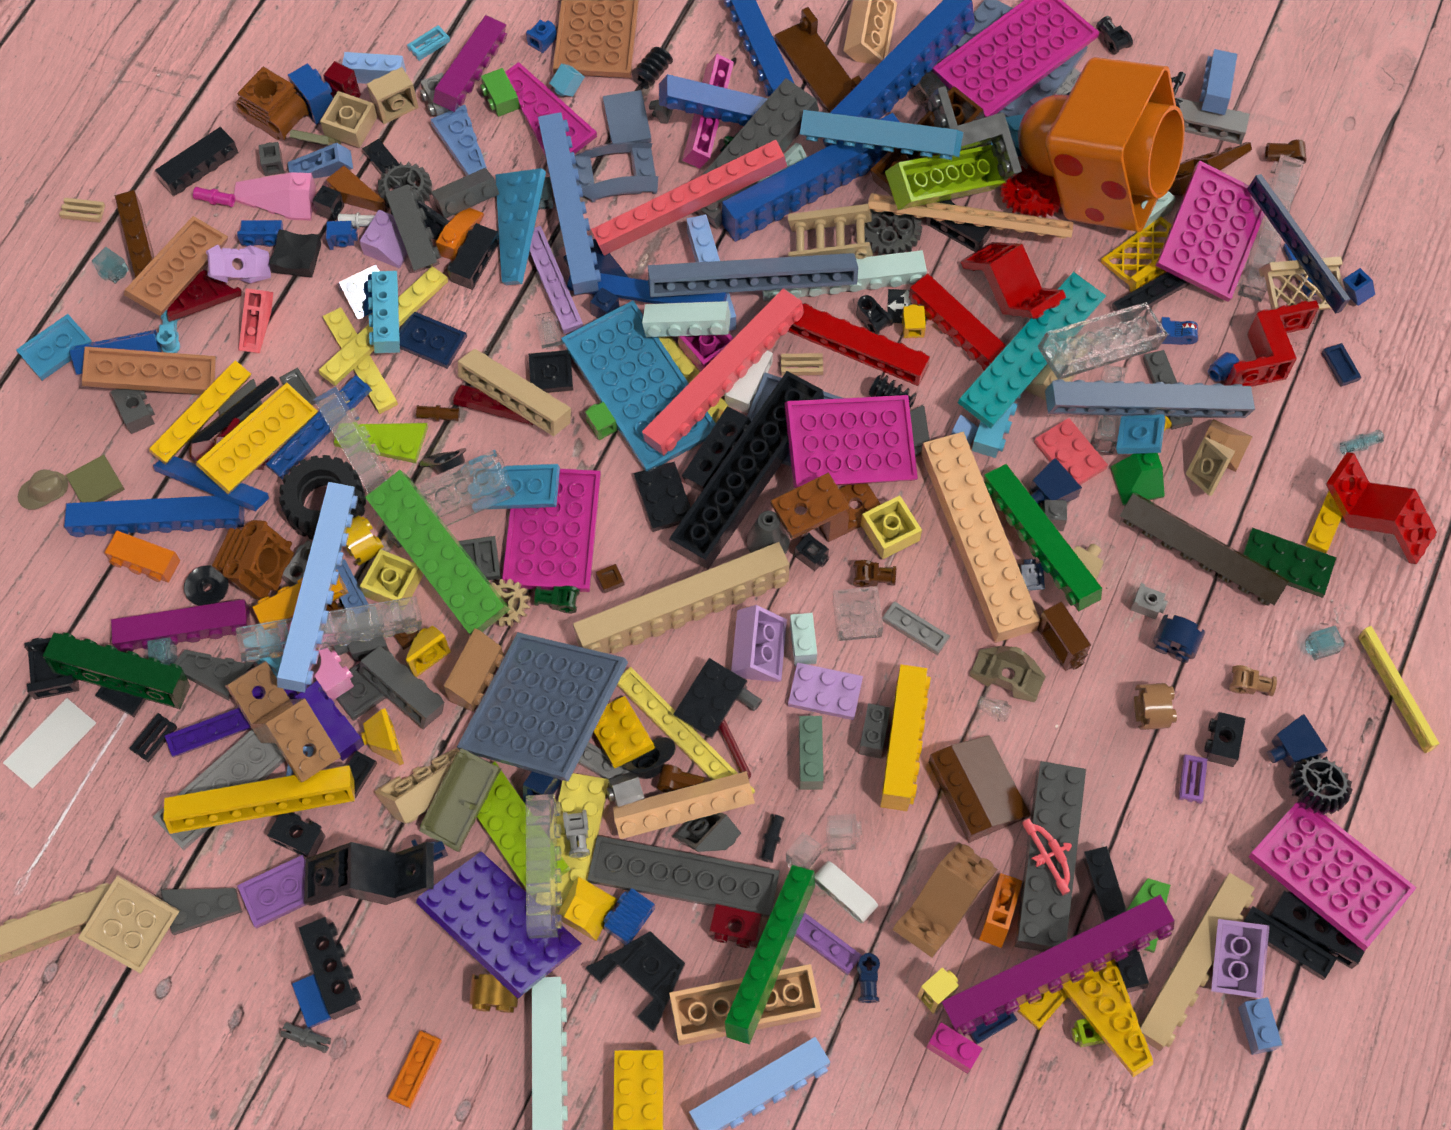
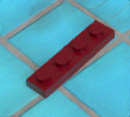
(478, 400)

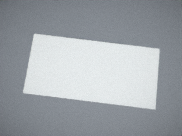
(49, 743)

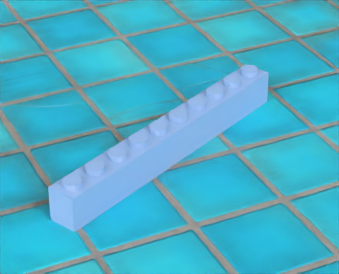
(316, 588)

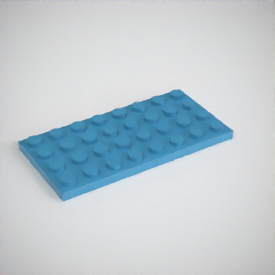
(632, 379)

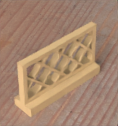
(1293, 268)

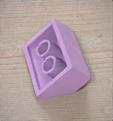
(759, 644)
(1240, 958)

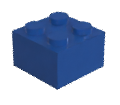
(312, 90)

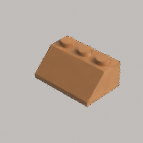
(473, 671)

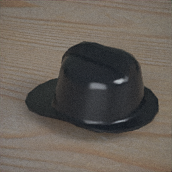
(445, 460)
(651, 763)

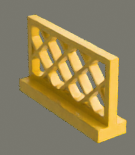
(1147, 272)

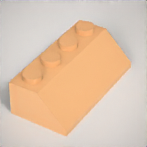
(870, 30)

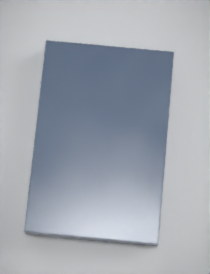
(627, 117)

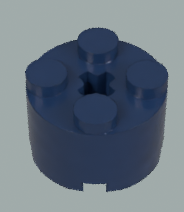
(1178, 637)

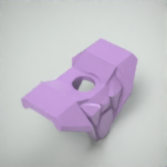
(254, 264)

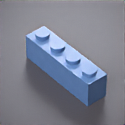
(1218, 81)

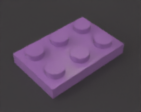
(275, 892)

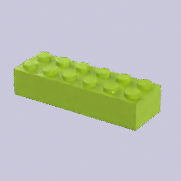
(938, 179)

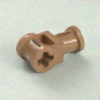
(1249, 681)

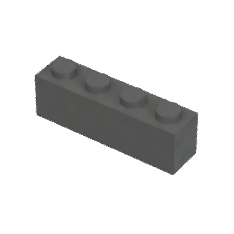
(413, 228)
(401, 687)

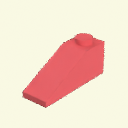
(255, 319)

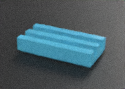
(430, 44)

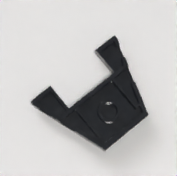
(650, 966)

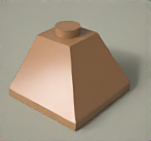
(1230, 438)

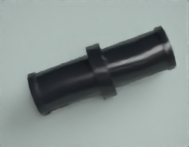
(771, 838)

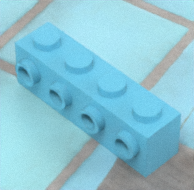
(385, 312)

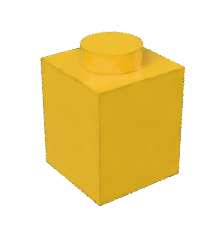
(913, 321)

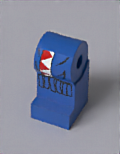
(1180, 332)

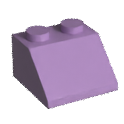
(384, 240)

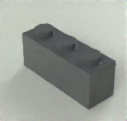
(465, 192)

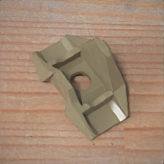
(994, 660)

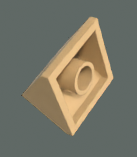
(1209, 465)

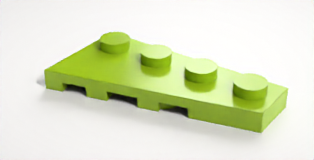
(397, 440)

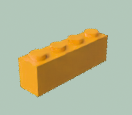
(284, 603)

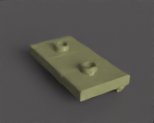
(459, 799)

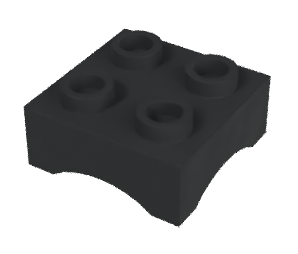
(295, 254)

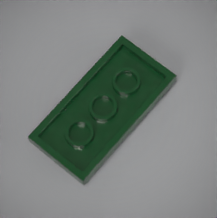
(1301, 565)

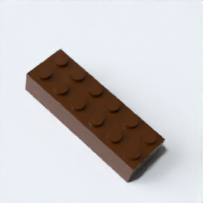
(964, 110)

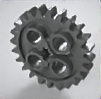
(891, 229)

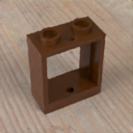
(1064, 636)

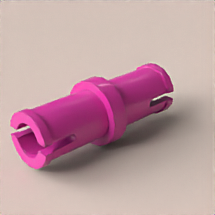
(214, 196)

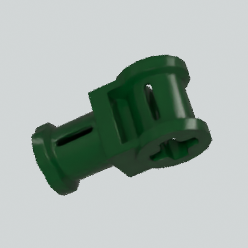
(560, 598)

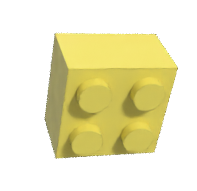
(891, 527)
(390, 578)

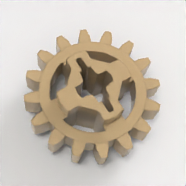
(514, 598)

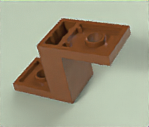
(825, 507)

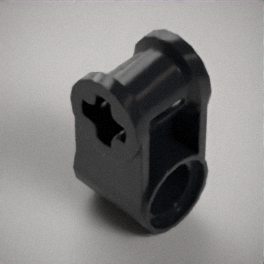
(876, 317)

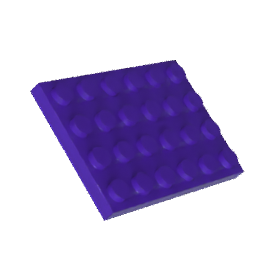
(488, 919)

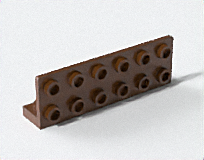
(816, 61)

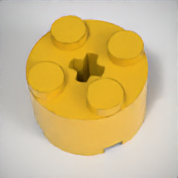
(361, 541)

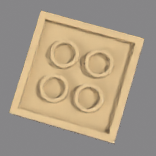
(129, 924)

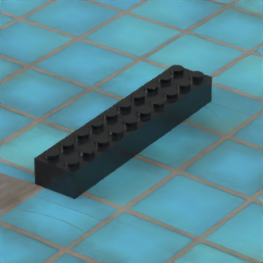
(741, 476)

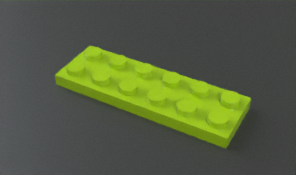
(505, 822)

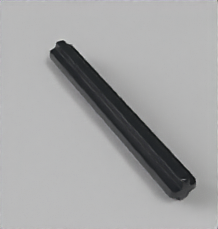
(236, 410)

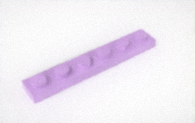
(554, 282)

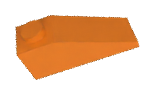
(455, 232)
(1000, 910)

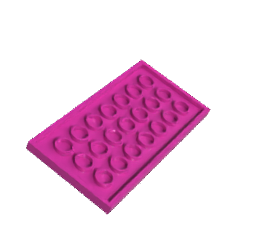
(1015, 53)

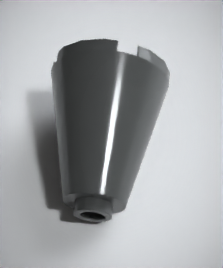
(767, 531)

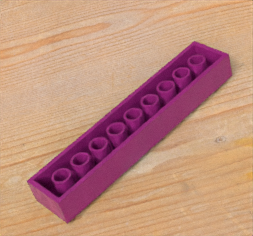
(1059, 965)

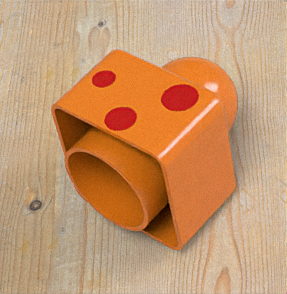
(1108, 142)

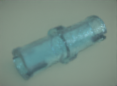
(1362, 442)

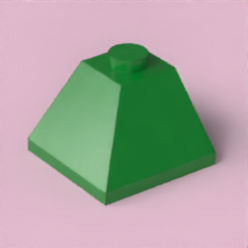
(1139, 474)

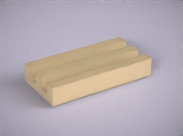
(84, 207)
(801, 362)

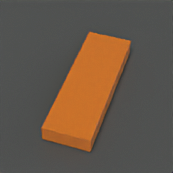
(415, 1069)

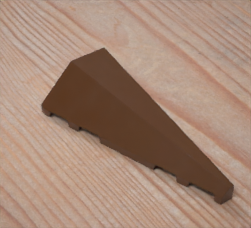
(1213, 159)

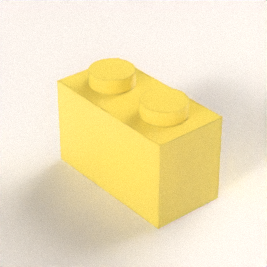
(937, 989)

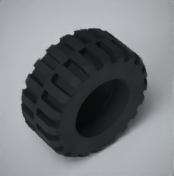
(308, 477)

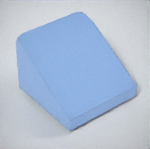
(967, 426)

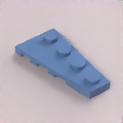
(458, 136)

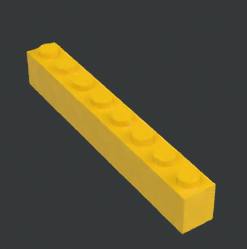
(258, 800)

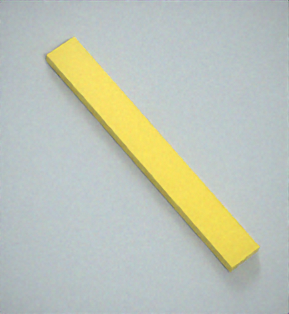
(681, 733)

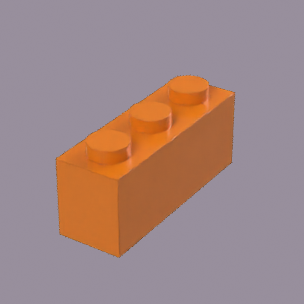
(142, 557)

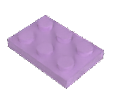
(825, 691)

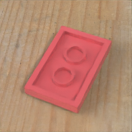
(1072, 450)

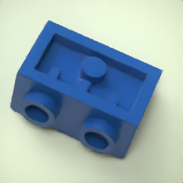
(259, 232)

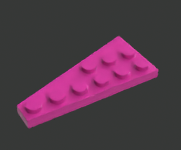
(538, 101)

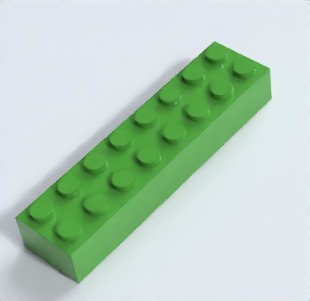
(437, 553)

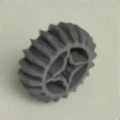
(404, 175)

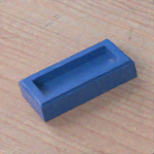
(311, 1001)

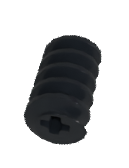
(651, 67)
(882, 388)

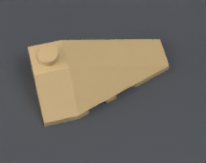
(414, 794)

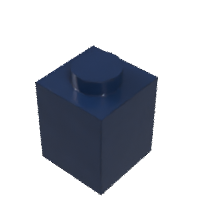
(603, 303)

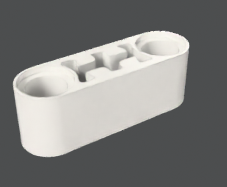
(845, 892)

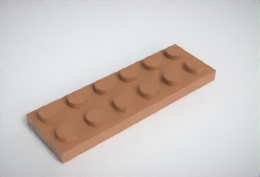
(175, 266)
(147, 370)

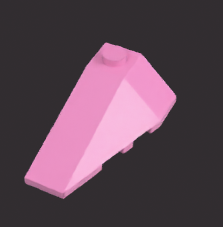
(281, 194)

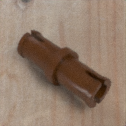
(437, 413)

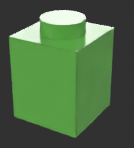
(601, 420)

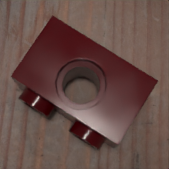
(725, 916)

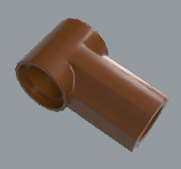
(1294, 149)
(673, 778)

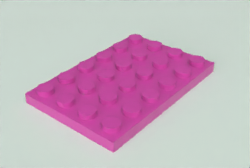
(1212, 232)
(851, 439)
(557, 542)
(1333, 874)

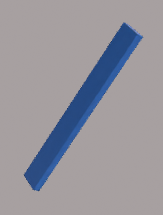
(638, 290)

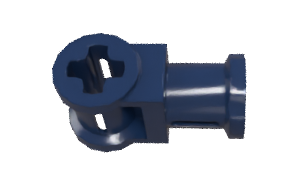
(868, 979)

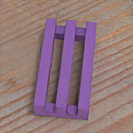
(1190, 796)

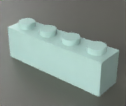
(686, 319)

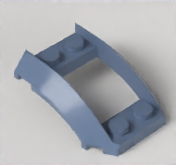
(643, 168)

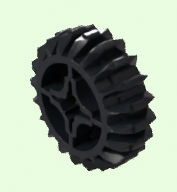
(1334, 786)

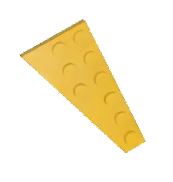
(1108, 1009)

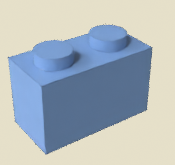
(1260, 1026)

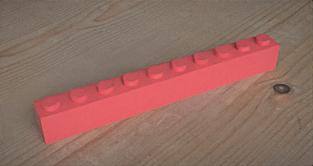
(689, 197)
(723, 372)

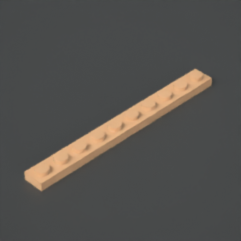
(977, 216)

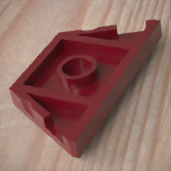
(200, 295)

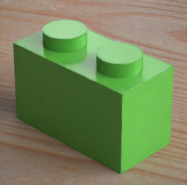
(500, 92)

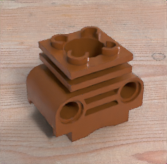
(271, 103)
(254, 558)

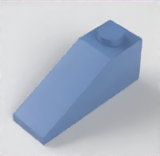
(323, 161)

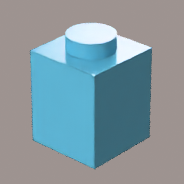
(566, 80)

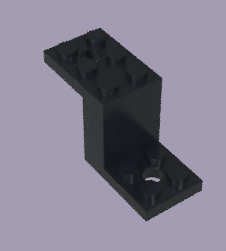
(369, 873)

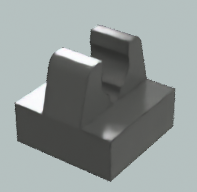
(660, 112)

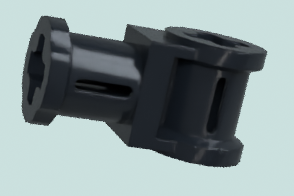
(1115, 37)

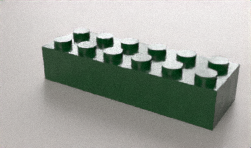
(117, 670)

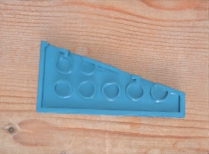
(517, 215)

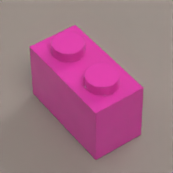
(954, 1048)

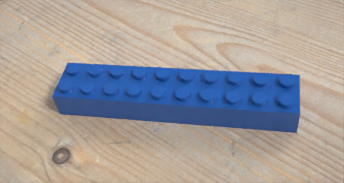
(909, 61)
(797, 186)

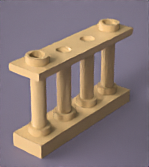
(830, 218)

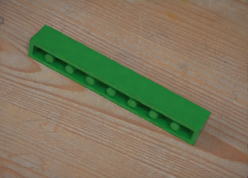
(1042, 538)
(770, 955)

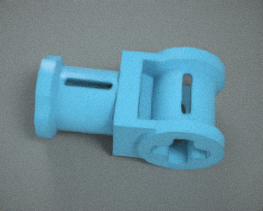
(168, 335)

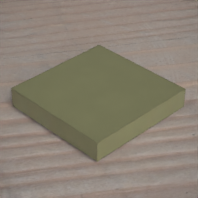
(313, 138)
(95, 481)

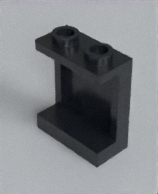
(43, 681)

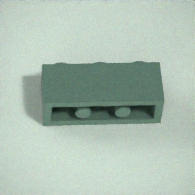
(811, 753)

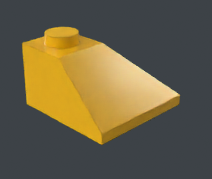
(427, 650)
(381, 737)
(586, 908)

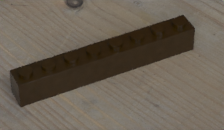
(1204, 549)

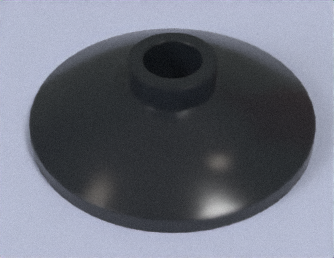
(202, 578)

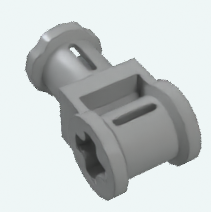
(577, 829)

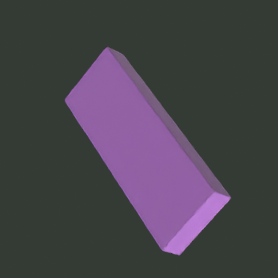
(827, 944)

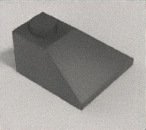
(708, 833)

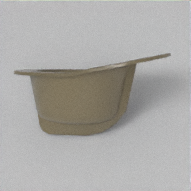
(42, 489)

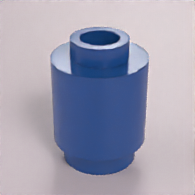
(1221, 368)

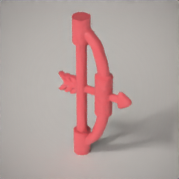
(1031, 829)

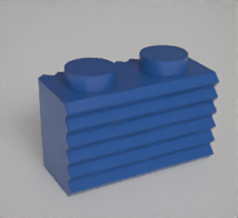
(629, 916)

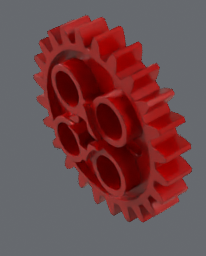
(1031, 194)

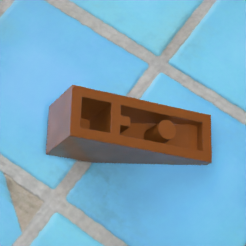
(355, 191)

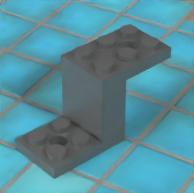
(978, 133)

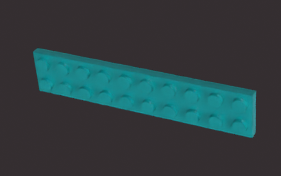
(1021, 359)

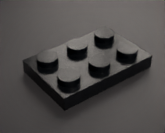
(662, 496)
(710, 698)

